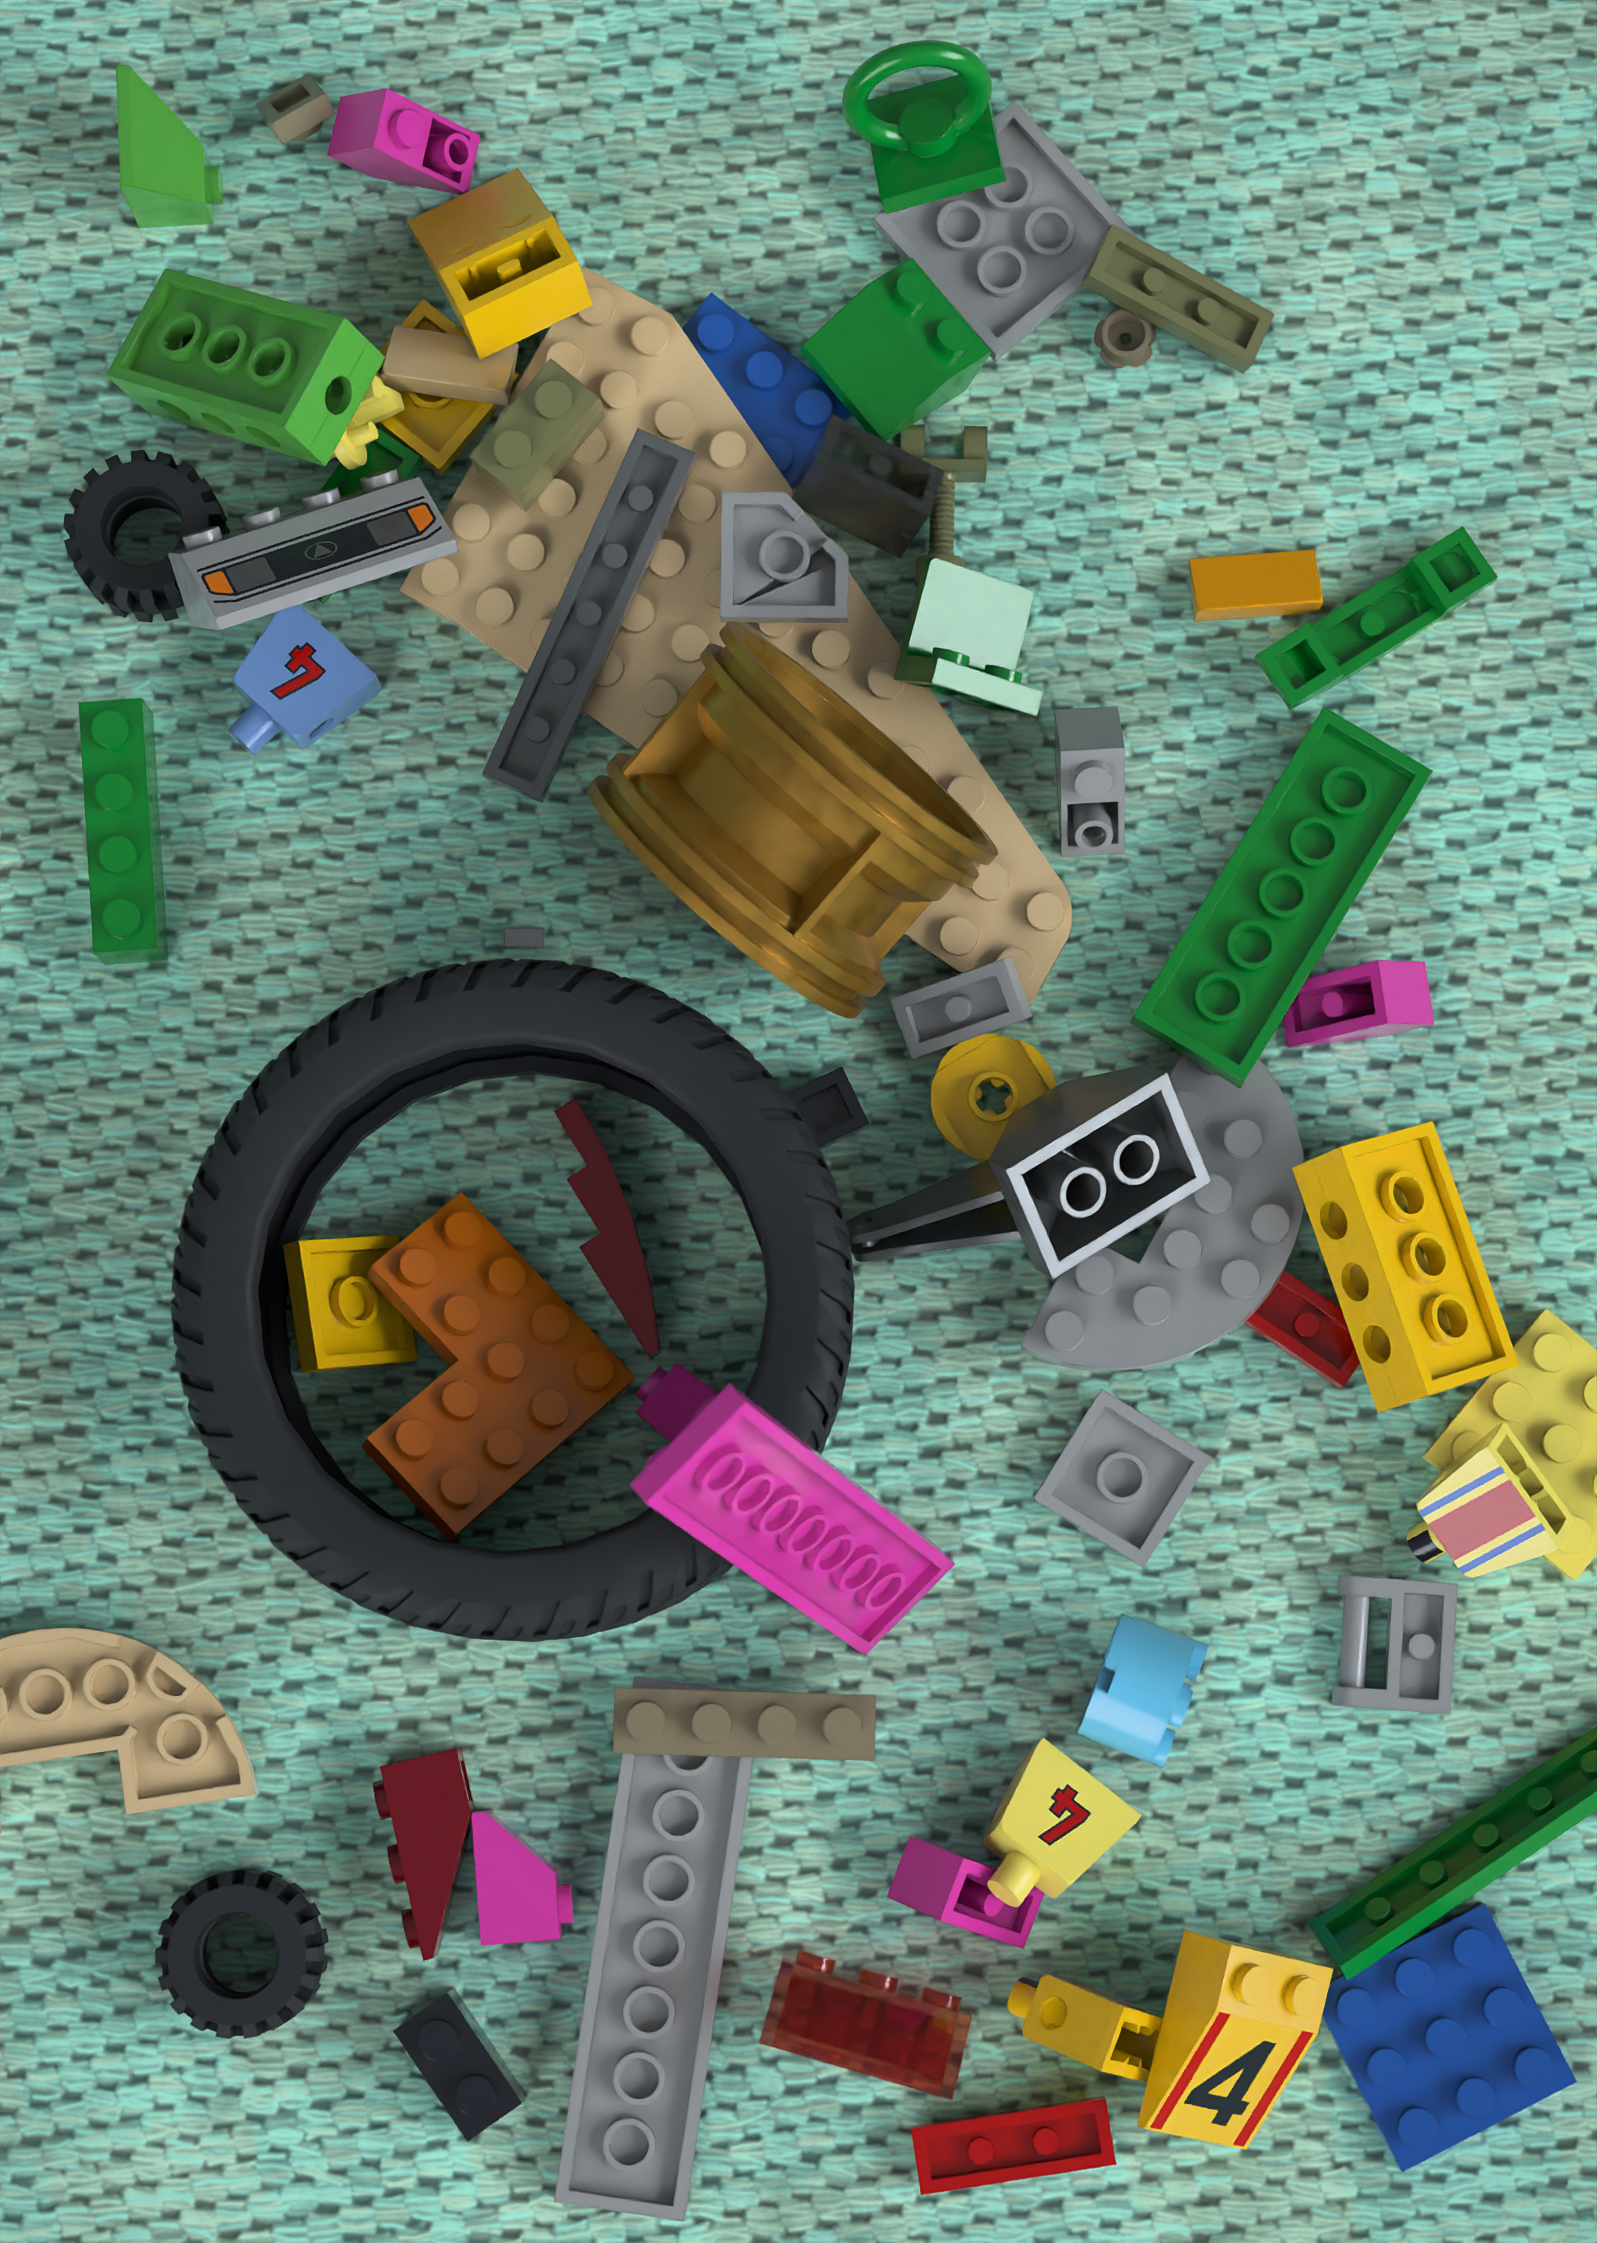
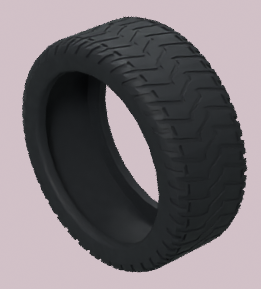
(302, 1126)

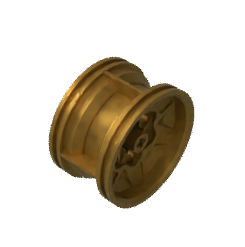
(789, 821)

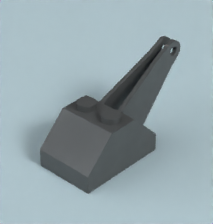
(1061, 1178)

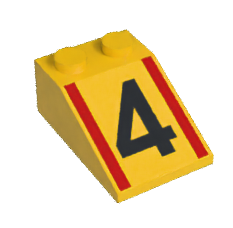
(1230, 2038)

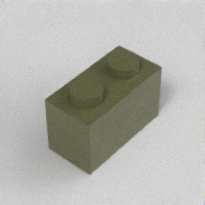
(538, 435)

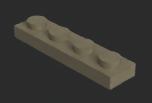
(744, 1724)

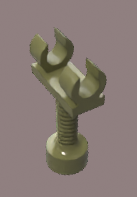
(969, 469)

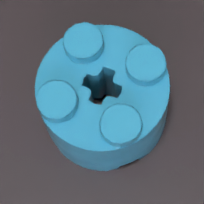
(1142, 1689)

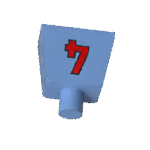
(298, 683)

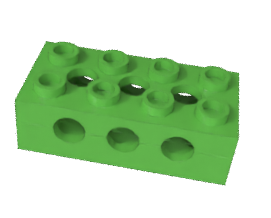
(193, 324)

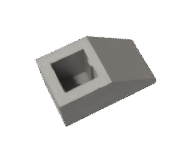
(1090, 781)

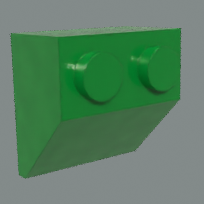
(896, 351)

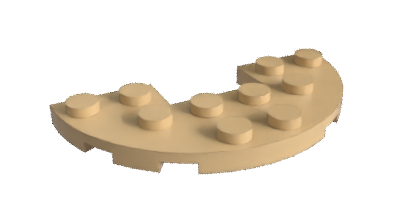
(108, 1692)

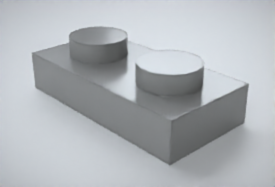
(961, 1007)

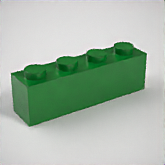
(123, 831)

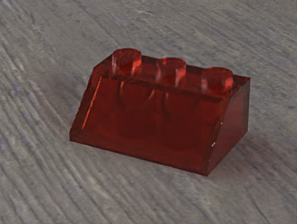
(867, 2024)

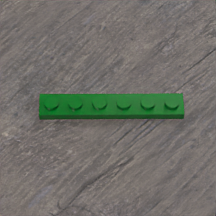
(1461, 1859)

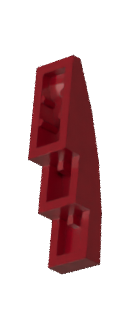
(617, 1250)

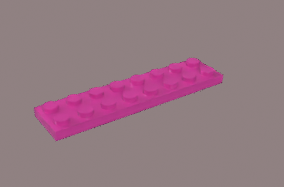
(791, 1520)

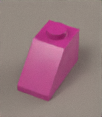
(1360, 1004)
(671, 1400)
(516, 1887)
(957, 1893)

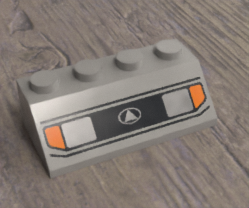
(309, 551)

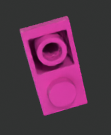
(402, 142)

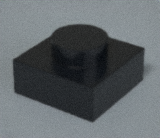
(830, 1108)

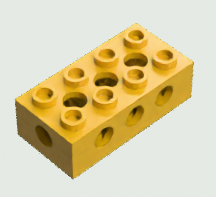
(1405, 1266)

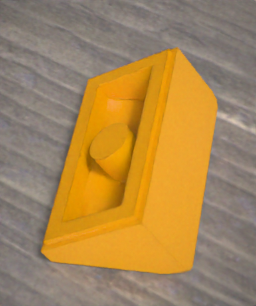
(1255, 585)

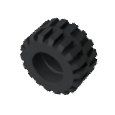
(109, 503)
(186, 1964)

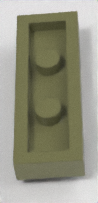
(1177, 299)

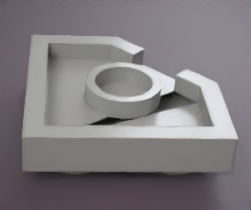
(778, 563)

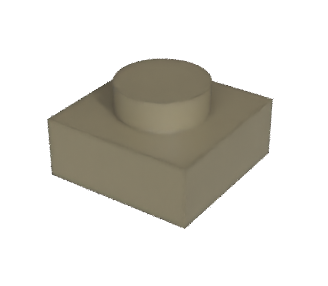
(296, 110)

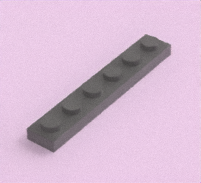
(589, 615)

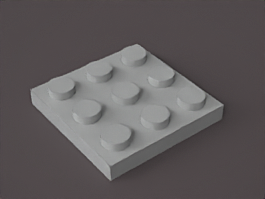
(1011, 247)

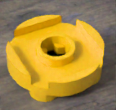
(957, 1090)

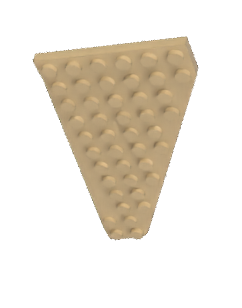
(520, 562)

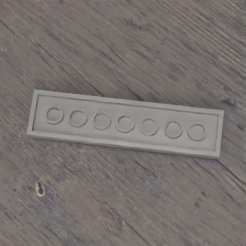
(653, 1981)

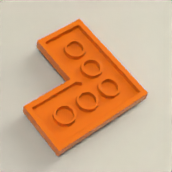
(517, 1375)

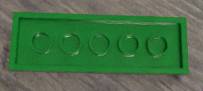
(1281, 897)

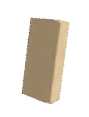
(447, 367)

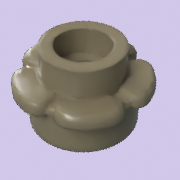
(1124, 323)

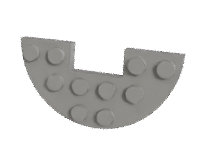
(1211, 1253)

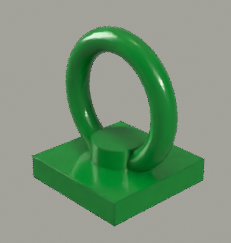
(929, 136)

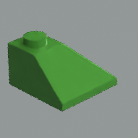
(161, 160)

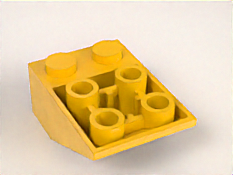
(501, 262)

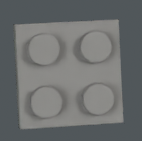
(1122, 1478)

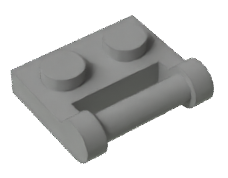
(1417, 1644)

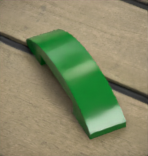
(1377, 620)

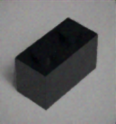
(460, 2064)

